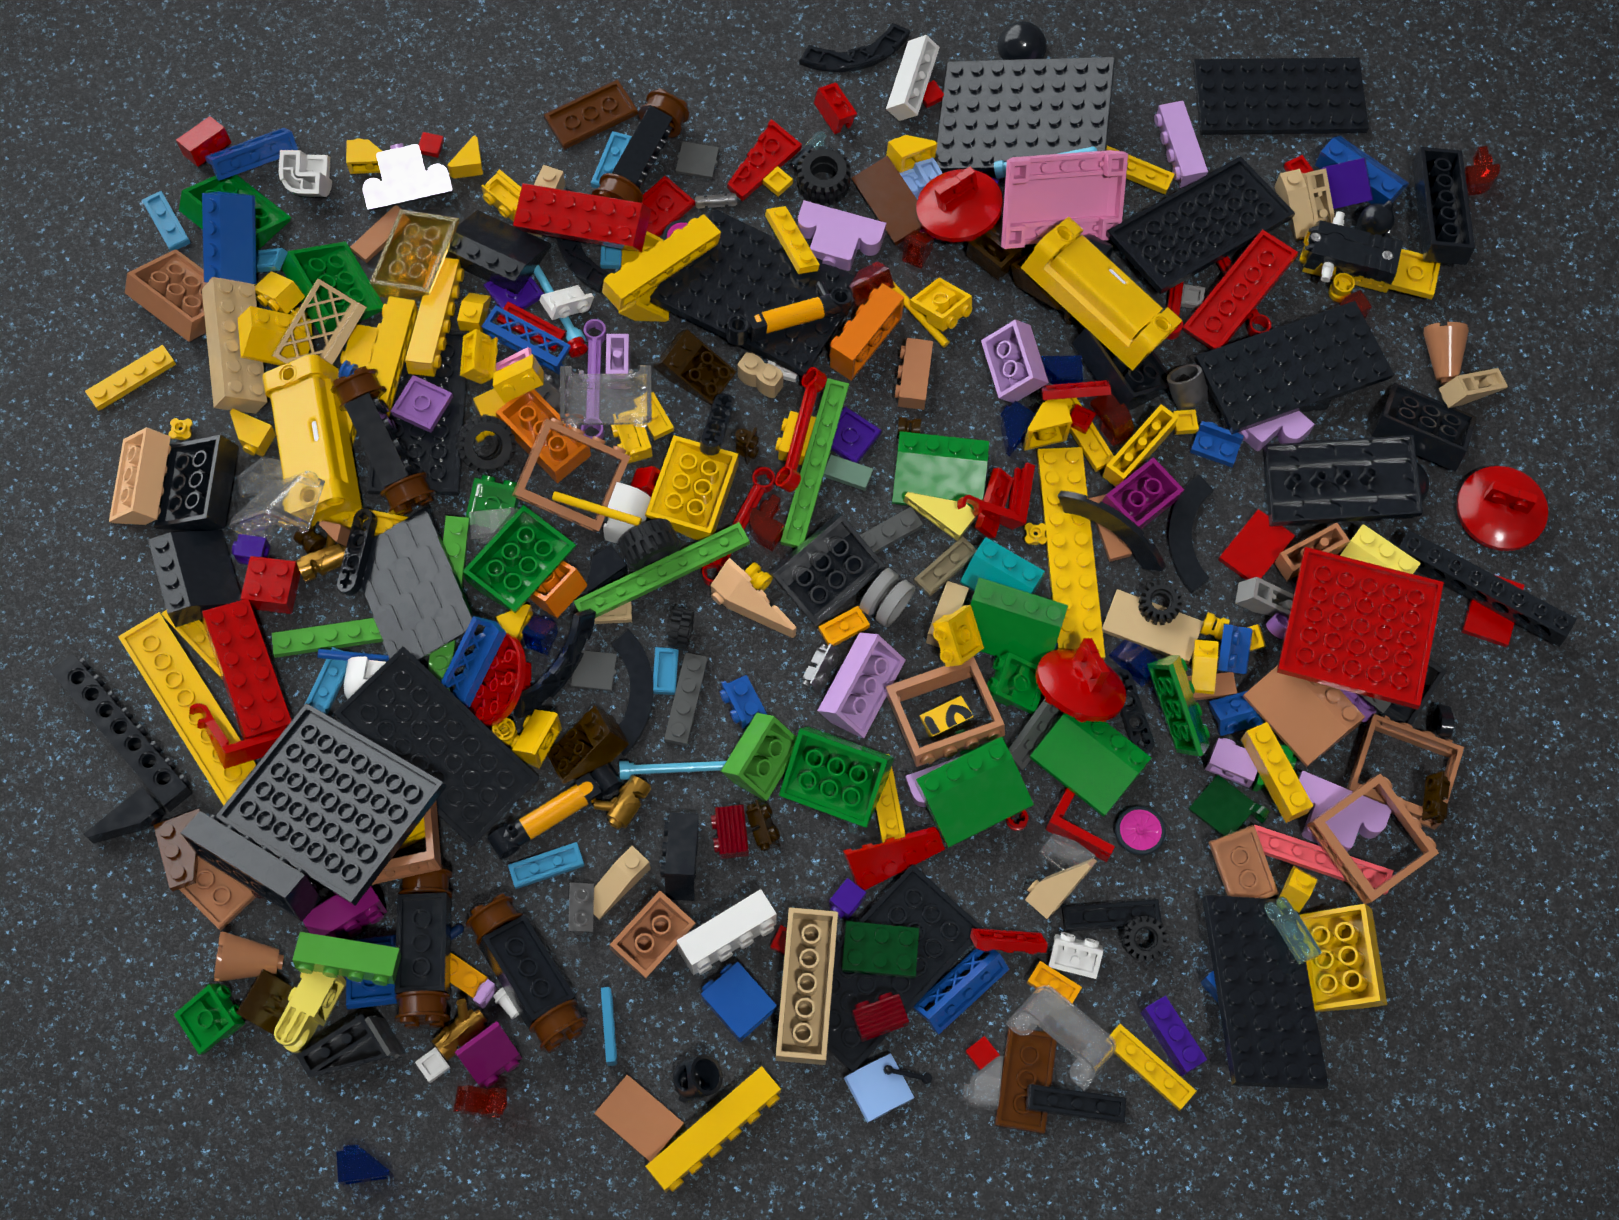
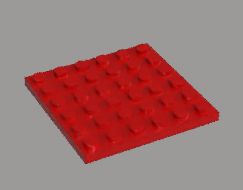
(1361, 628)

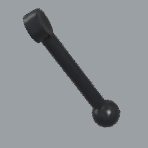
(926, 1078)

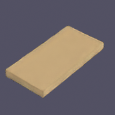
(1127, 623)

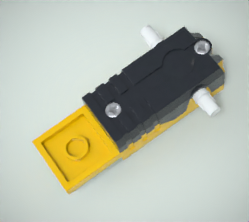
(1368, 258)

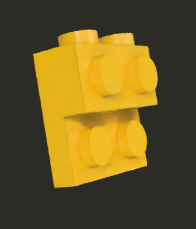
(942, 304)
(958, 636)

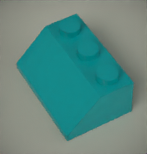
(1003, 567)

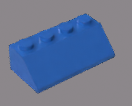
(1384, 183)
(229, 236)

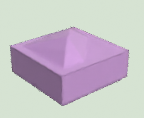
(484, 993)

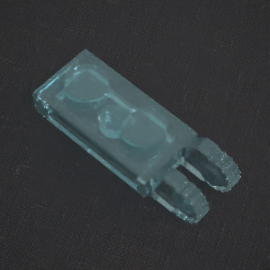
(1292, 930)

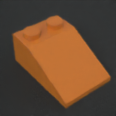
(559, 589)

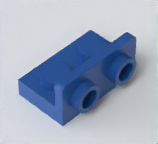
(1216, 443)
(1235, 649)
(742, 700)
(1234, 714)

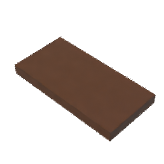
(590, 114)
(889, 198)
(1026, 1062)

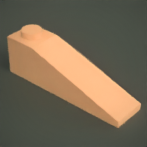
(736, 593)

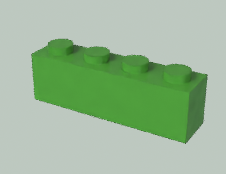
(346, 958)

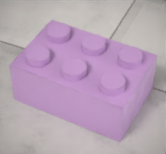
(1014, 361)

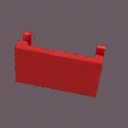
(834, 107)

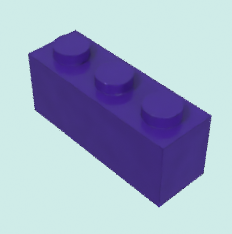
(1173, 1036)

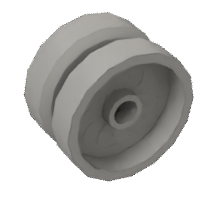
(887, 597)

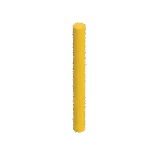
(942, 340)
(595, 508)

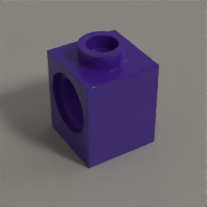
(250, 546)
(847, 899)

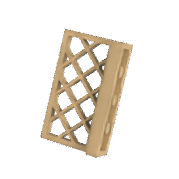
(339, 335)

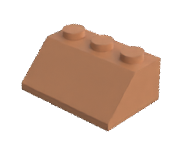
(651, 935)

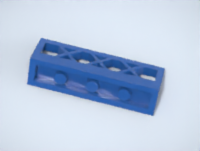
(251, 153)
(518, 343)
(476, 663)
(964, 990)

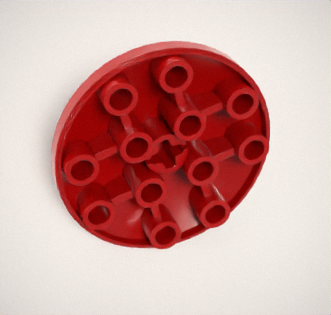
(959, 205)
(1502, 508)
(503, 683)
(1081, 683)

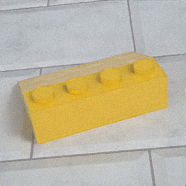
(692, 488)
(1349, 963)

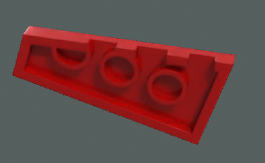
(772, 150)
(881, 861)

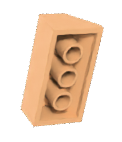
(140, 478)

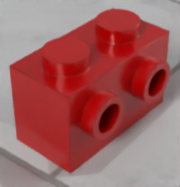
(203, 140)

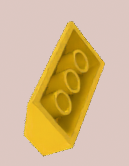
(642, 308)

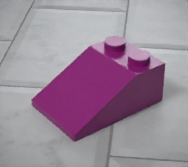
(489, 1055)

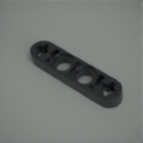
(717, 424)
(353, 551)
(1135, 711)

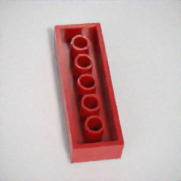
(582, 217)
(246, 669)

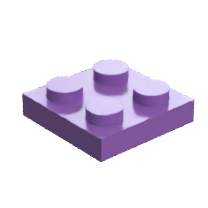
(422, 403)

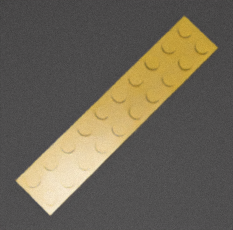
(1070, 548)
(177, 689)

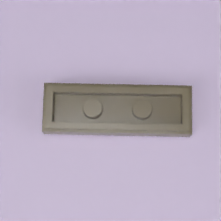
(945, 566)

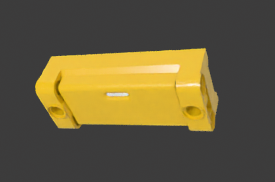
(1099, 294)
(313, 431)

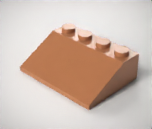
(171, 292)
(1304, 713)

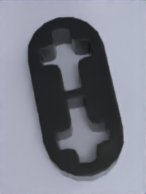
(1443, 720)

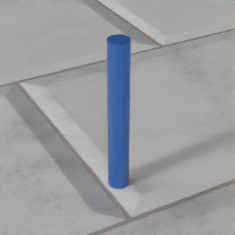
(344, 655)

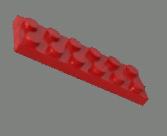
(1240, 291)

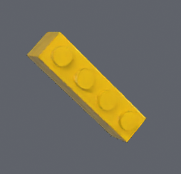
(1140, 445)
(1276, 772)

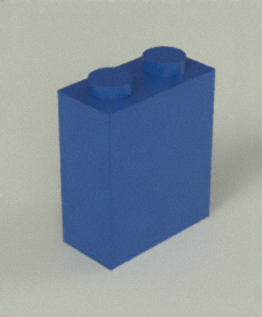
(738, 1001)

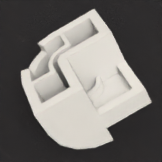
(305, 173)
(627, 500)
(358, 672)

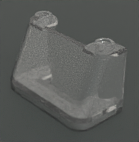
(605, 398)
(281, 504)
(1069, 1028)

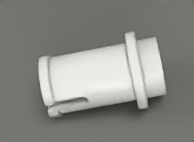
(503, 999)

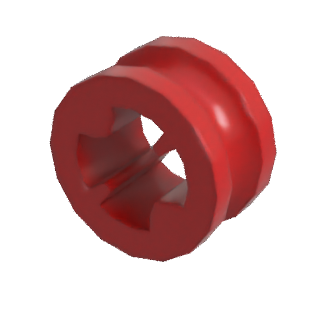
(577, 347)
(1022, 824)

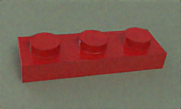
(534, 320)
(997, 494)
(1008, 941)

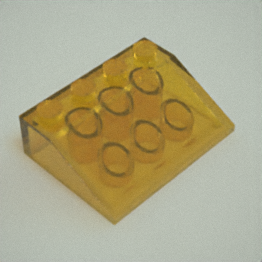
(413, 254)

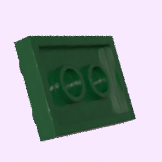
(880, 949)

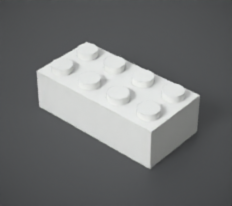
(727, 932)

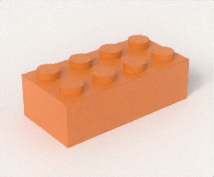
(866, 331)
(525, 417)

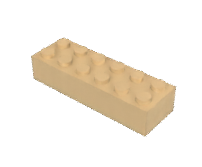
(234, 380)
(806, 986)

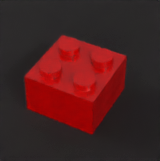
(271, 584)

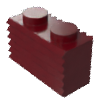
(731, 832)
(879, 1017)

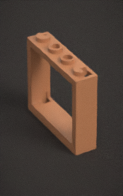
(553, 507)
(931, 681)
(1406, 733)
(420, 862)
(1345, 862)

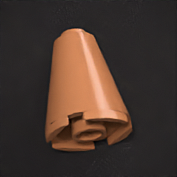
(1446, 348)
(244, 958)

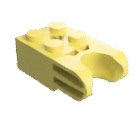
(307, 1008)

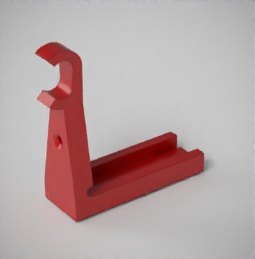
(1019, 501)
(238, 752)
(1061, 827)

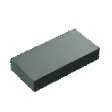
(848, 472)

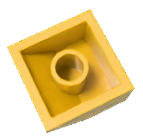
(1049, 425)
(537, 737)

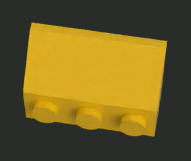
(262, 331)

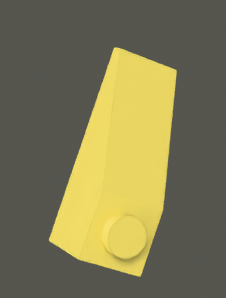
(942, 513)

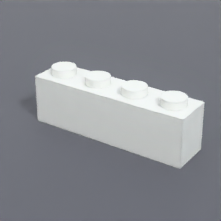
(912, 78)

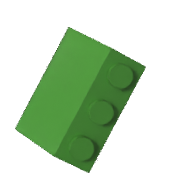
(760, 756)

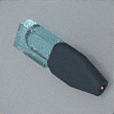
(816, 141)

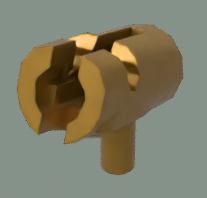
(322, 560)
(627, 804)
(461, 1031)

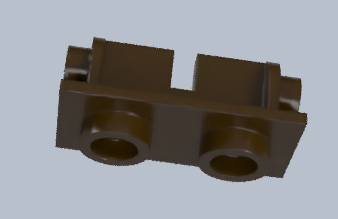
(747, 444)
(1435, 790)
(761, 816)

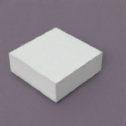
(432, 1065)

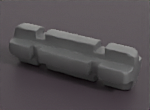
(716, 200)

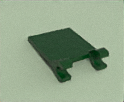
(1226, 807)

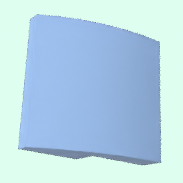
(921, 175)
(876, 1091)

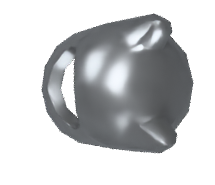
(1189, 392)

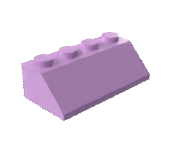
(861, 684)

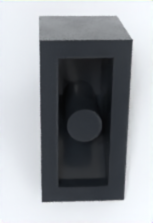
(605, 568)

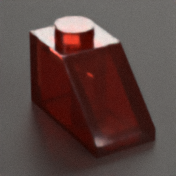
(917, 248)
(869, 279)

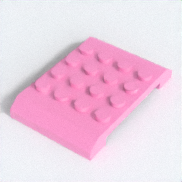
(1058, 186)

